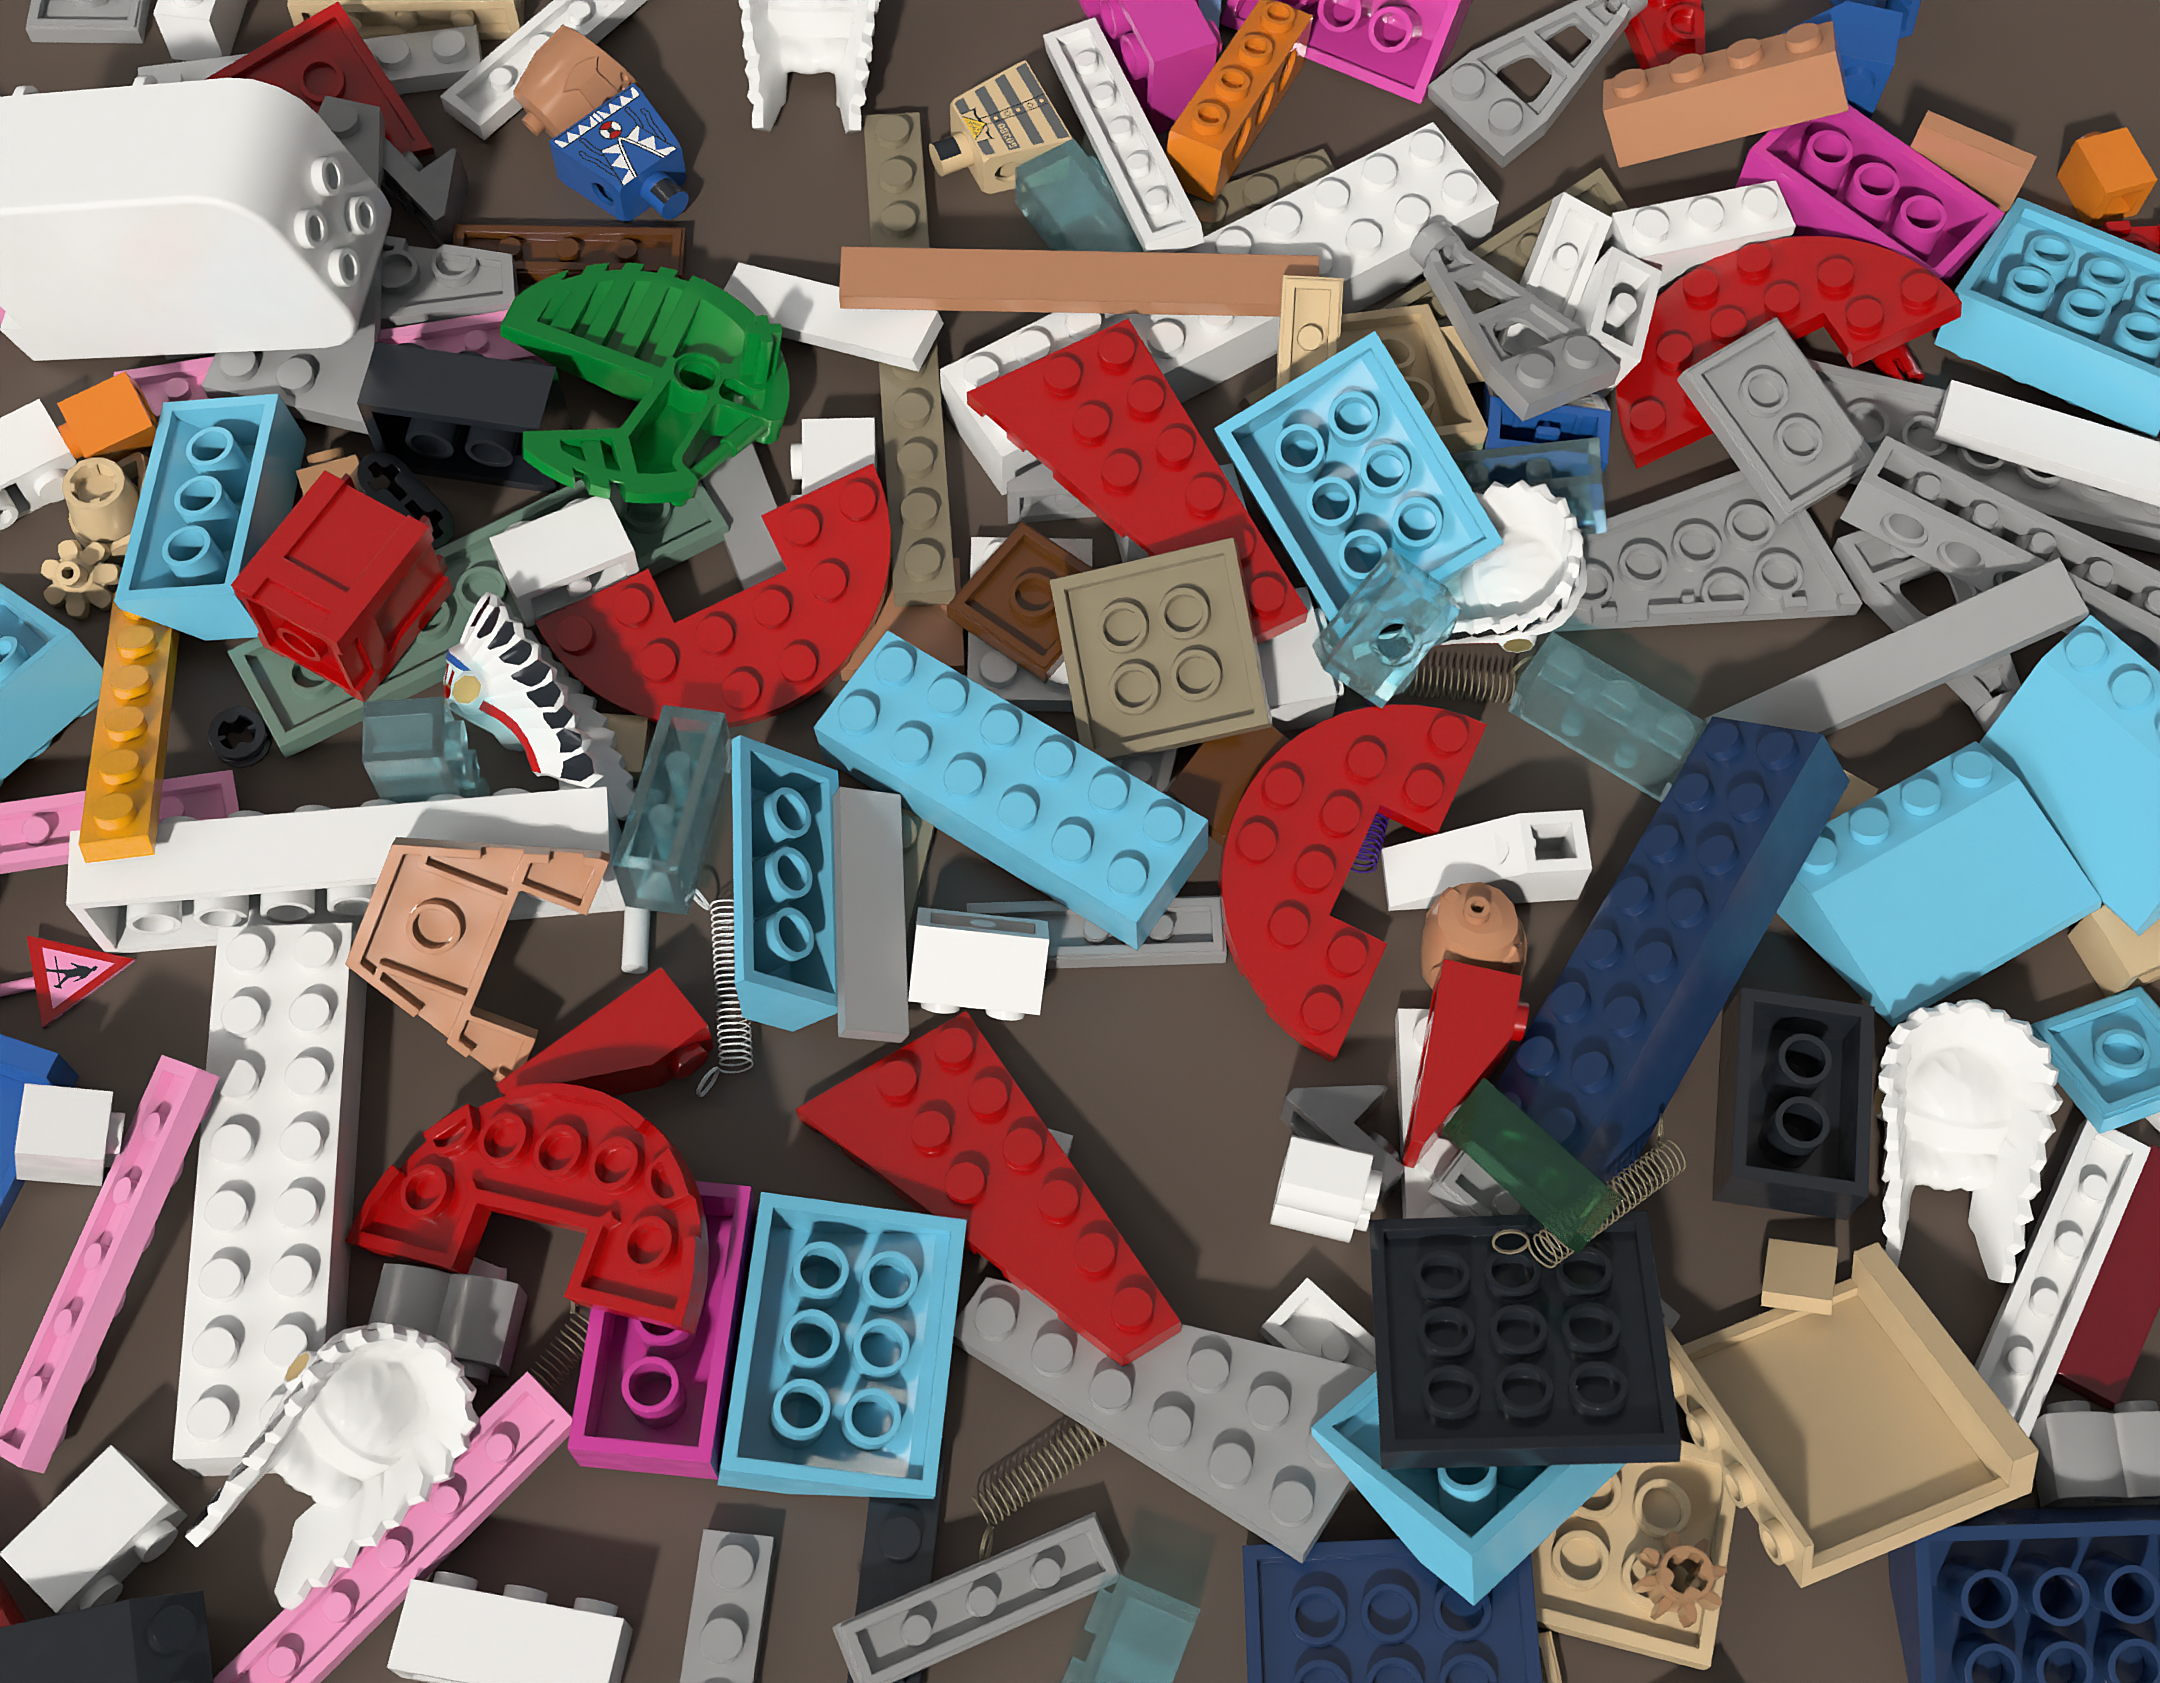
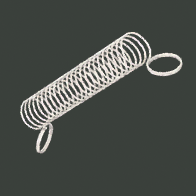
(705, 905)

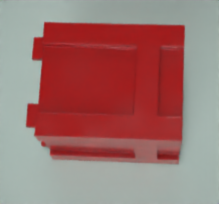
(344, 585)

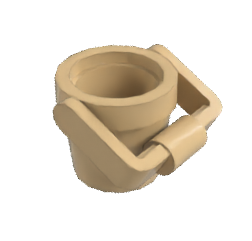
(104, 500)

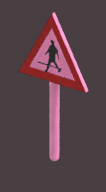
(64, 975)

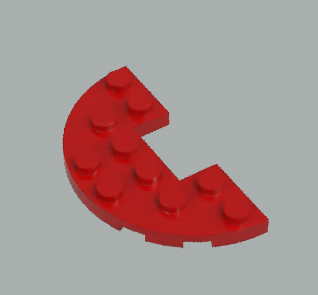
(1850, 287)
(754, 648)
(1299, 840)
(563, 1162)

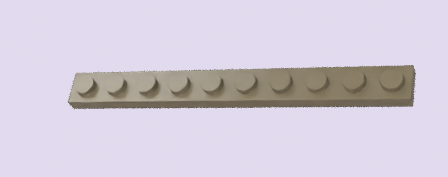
(909, 398)

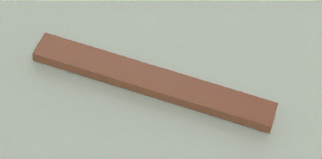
(1067, 281)

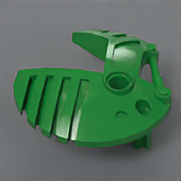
(673, 347)

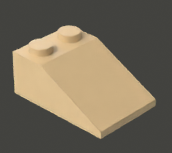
(1427, 367)

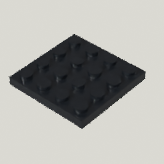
(1518, 1359)

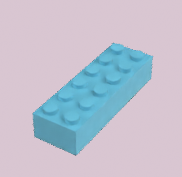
(1013, 789)

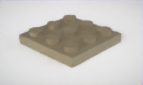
(1161, 652)

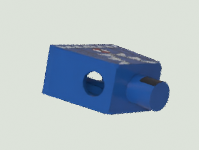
(623, 159)

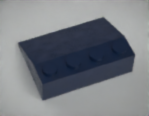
(2033, 1597)

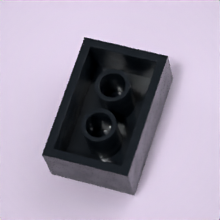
(461, 413)
(1794, 1104)

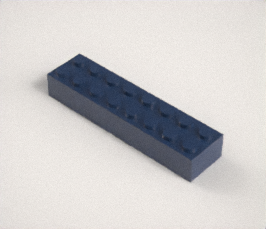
(1673, 939)

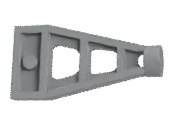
(1497, 116)
(1534, 380)
(1876, 574)

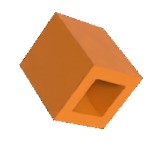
(2106, 176)
(108, 420)

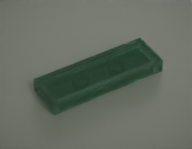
(1532, 1165)

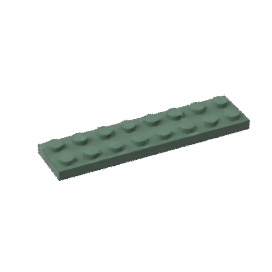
(309, 709)

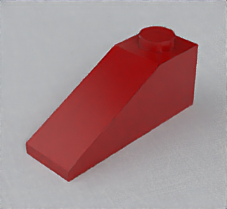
(1465, 1038)
(626, 1045)

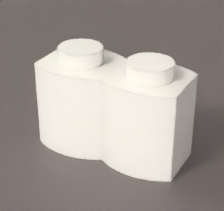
(1325, 1189)

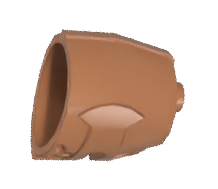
(567, 82)
(1475, 928)

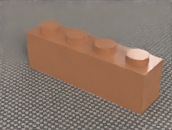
(1725, 94)

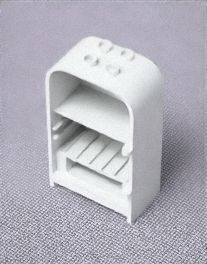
(180, 222)

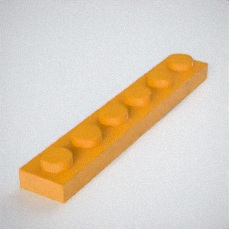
(129, 739)

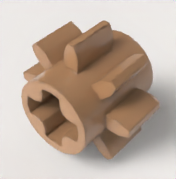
(1698, 1580)

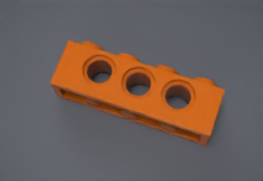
(1238, 97)

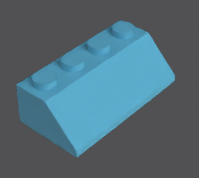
(206, 506)
(783, 886)

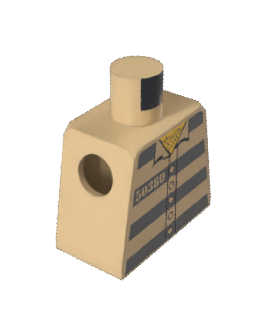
(999, 129)

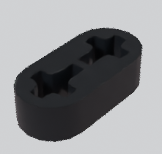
(404, 493)

